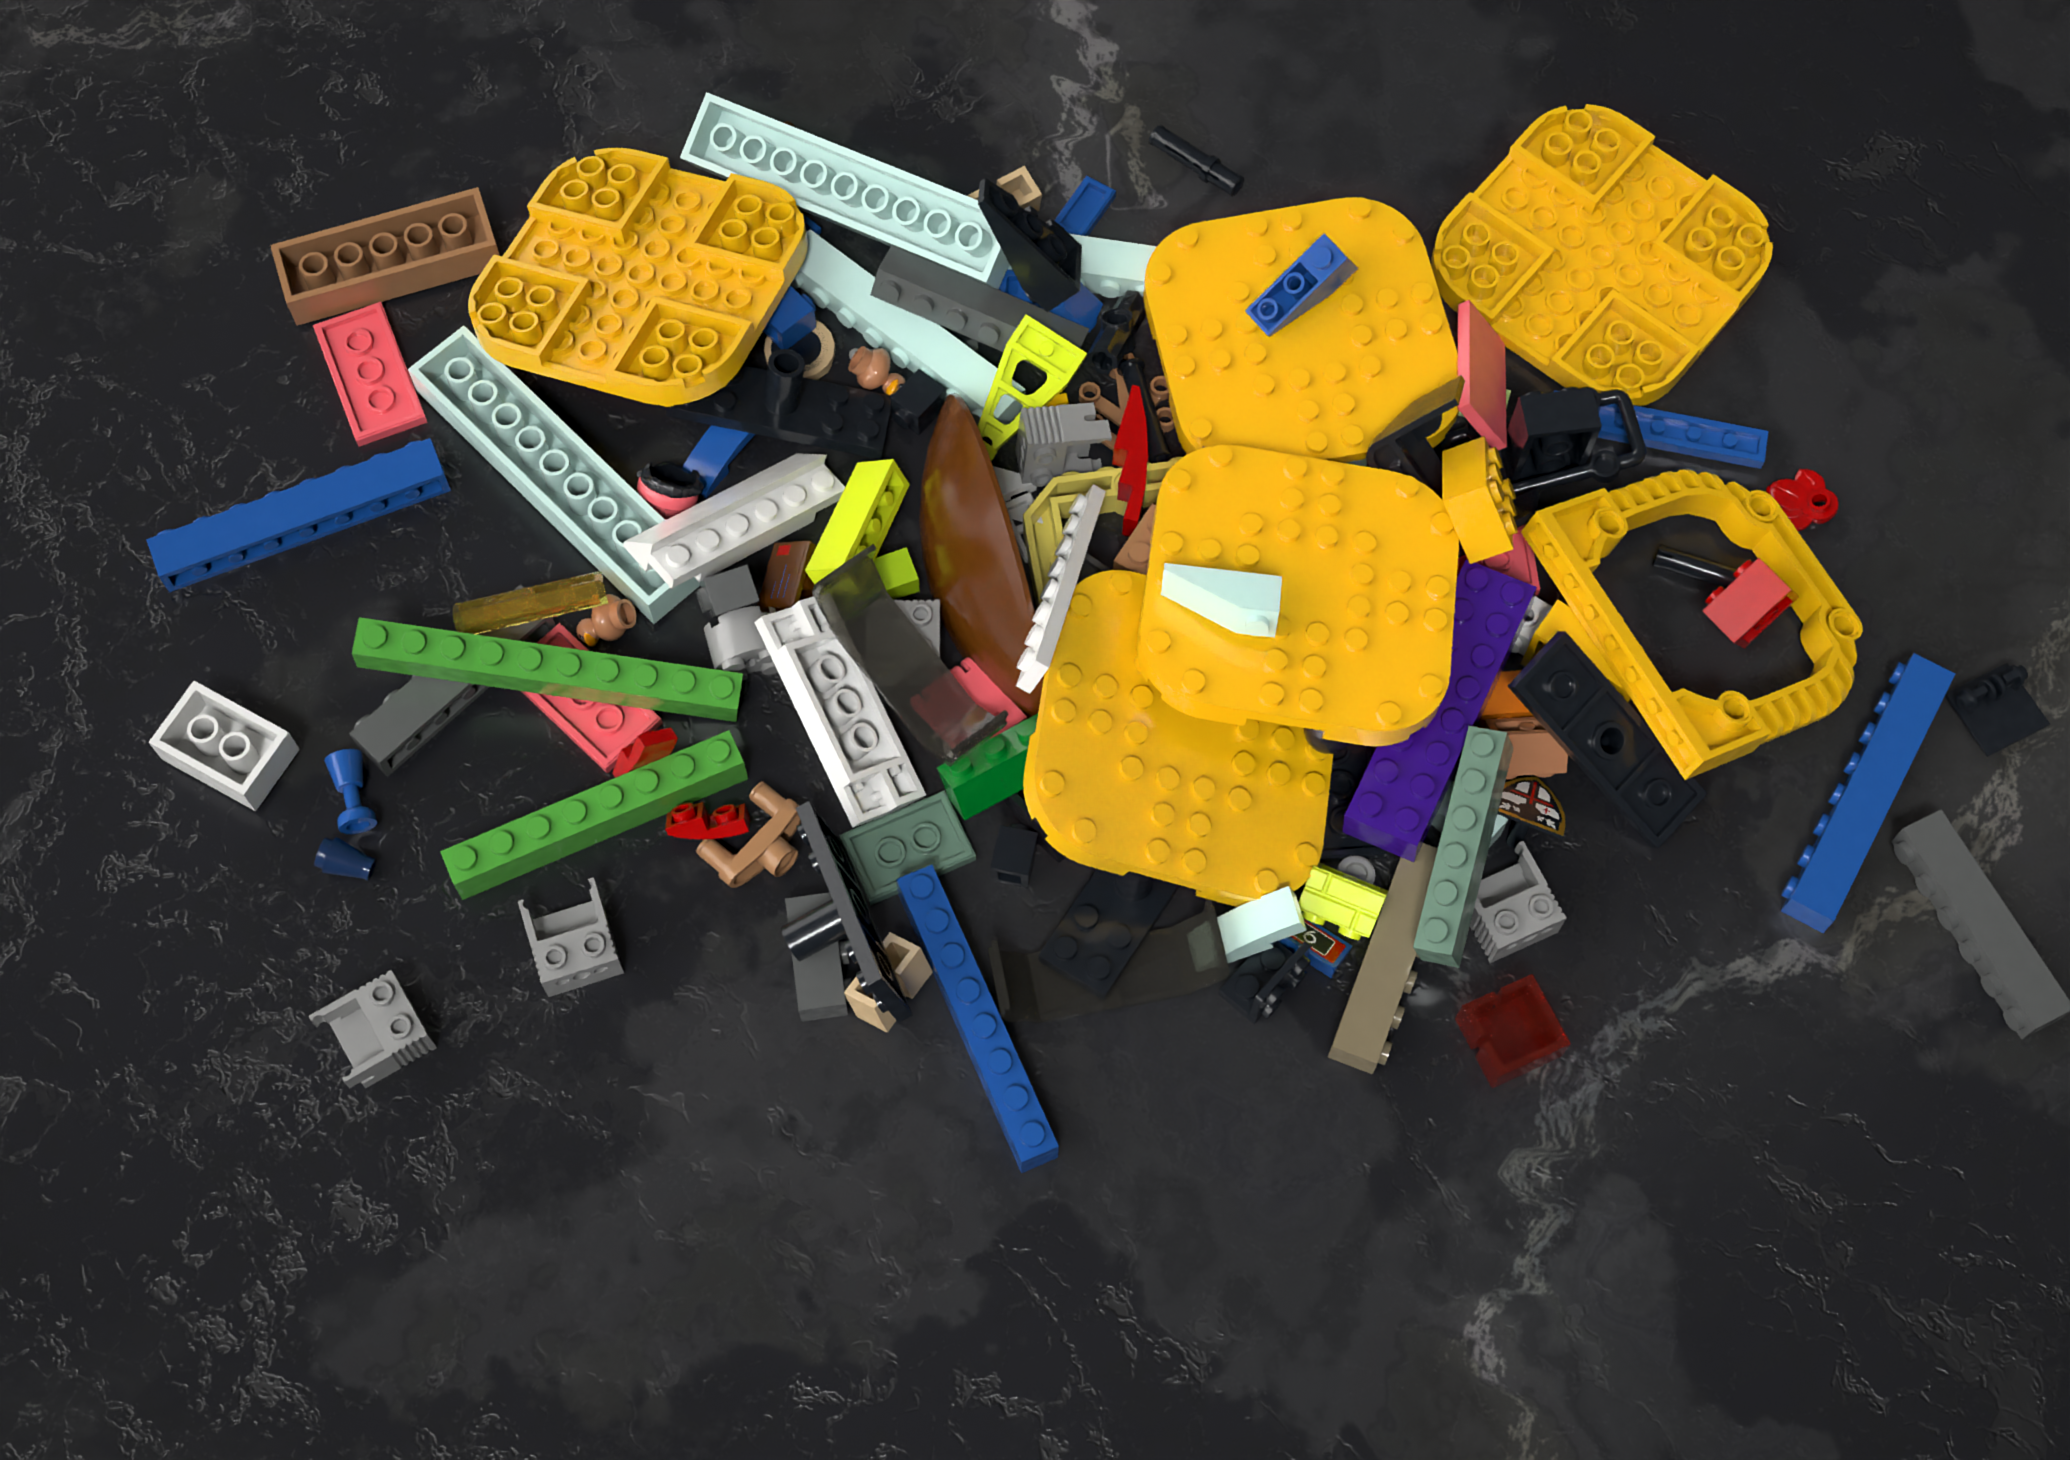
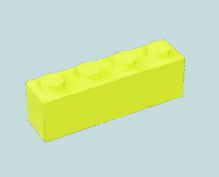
(860, 516)

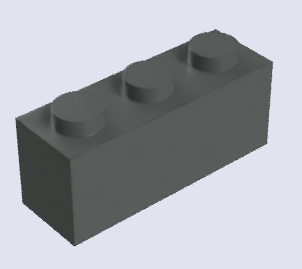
(727, 591)
(820, 976)

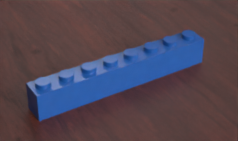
(297, 515)
(1867, 793)
(977, 1019)

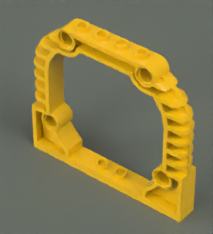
(1690, 727)

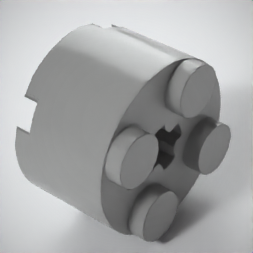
(737, 644)

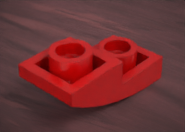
(647, 748)
(694, 822)

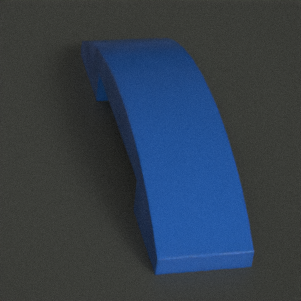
(714, 455)

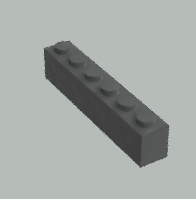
(961, 301)
(425, 707)
(1981, 924)

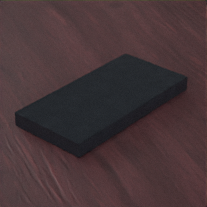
(1346, 774)

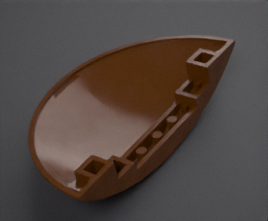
(974, 554)

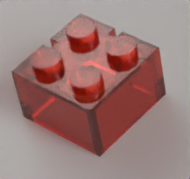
(1514, 1034)

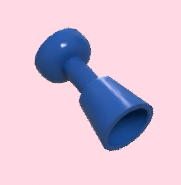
(347, 775)

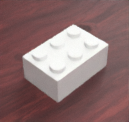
(224, 745)

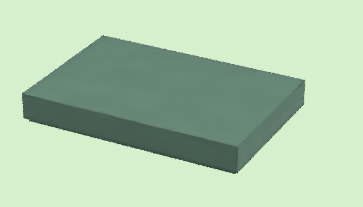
(905, 843)

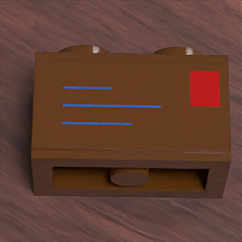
(786, 576)

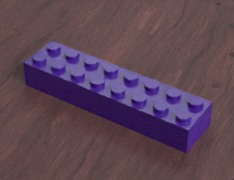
(1412, 777)

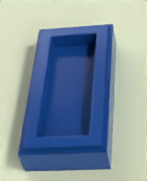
(1086, 207)

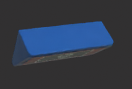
(1326, 950)

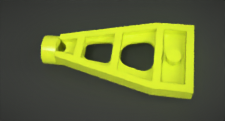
(1042, 349)

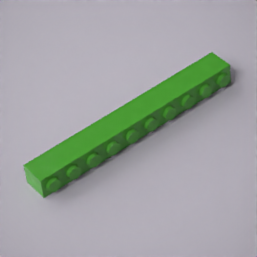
(547, 669)

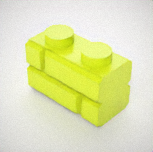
(1342, 901)

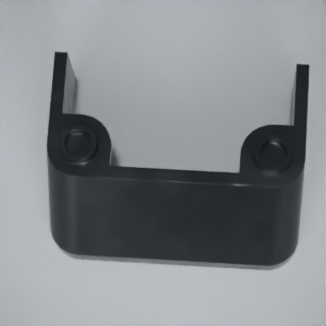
(1405, 449)

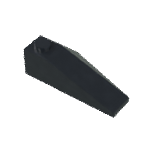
(1038, 251)

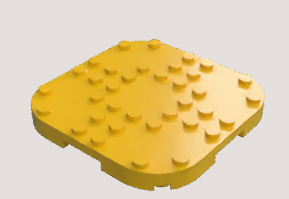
(1602, 254)
(640, 277)
(1327, 375)
(1360, 603)
(1157, 790)

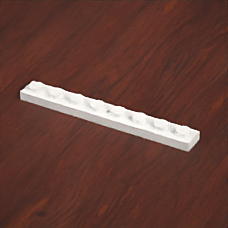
(1059, 589)

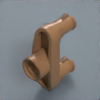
(766, 849)

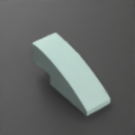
(1260, 923)

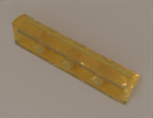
(530, 604)

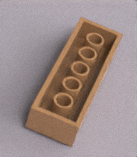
(385, 256)

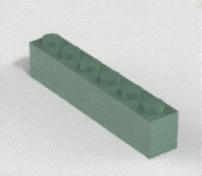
(1463, 847)

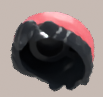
(669, 488)

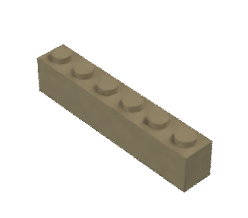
(1385, 969)

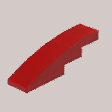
(1132, 454)

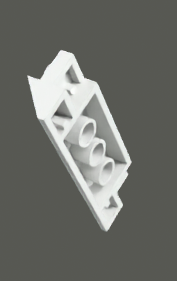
(737, 520)
(840, 714)

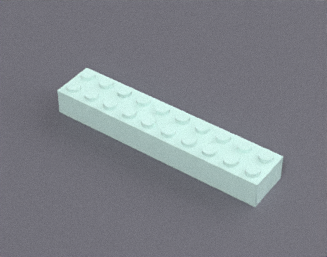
(847, 188)
(546, 464)

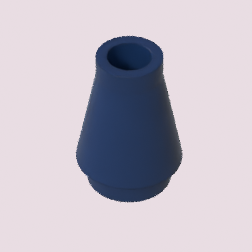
(342, 859)

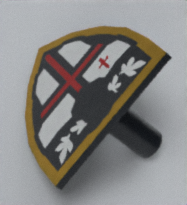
(1531, 805)

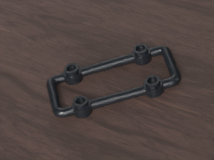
(1604, 464)

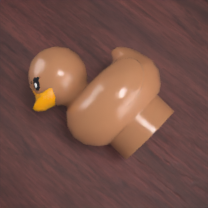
(873, 370)
(607, 621)

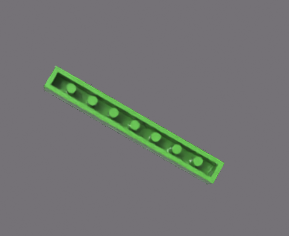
(594, 815)

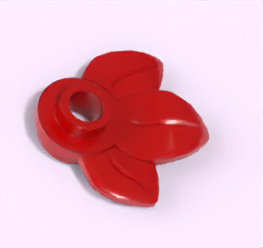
(1798, 496)

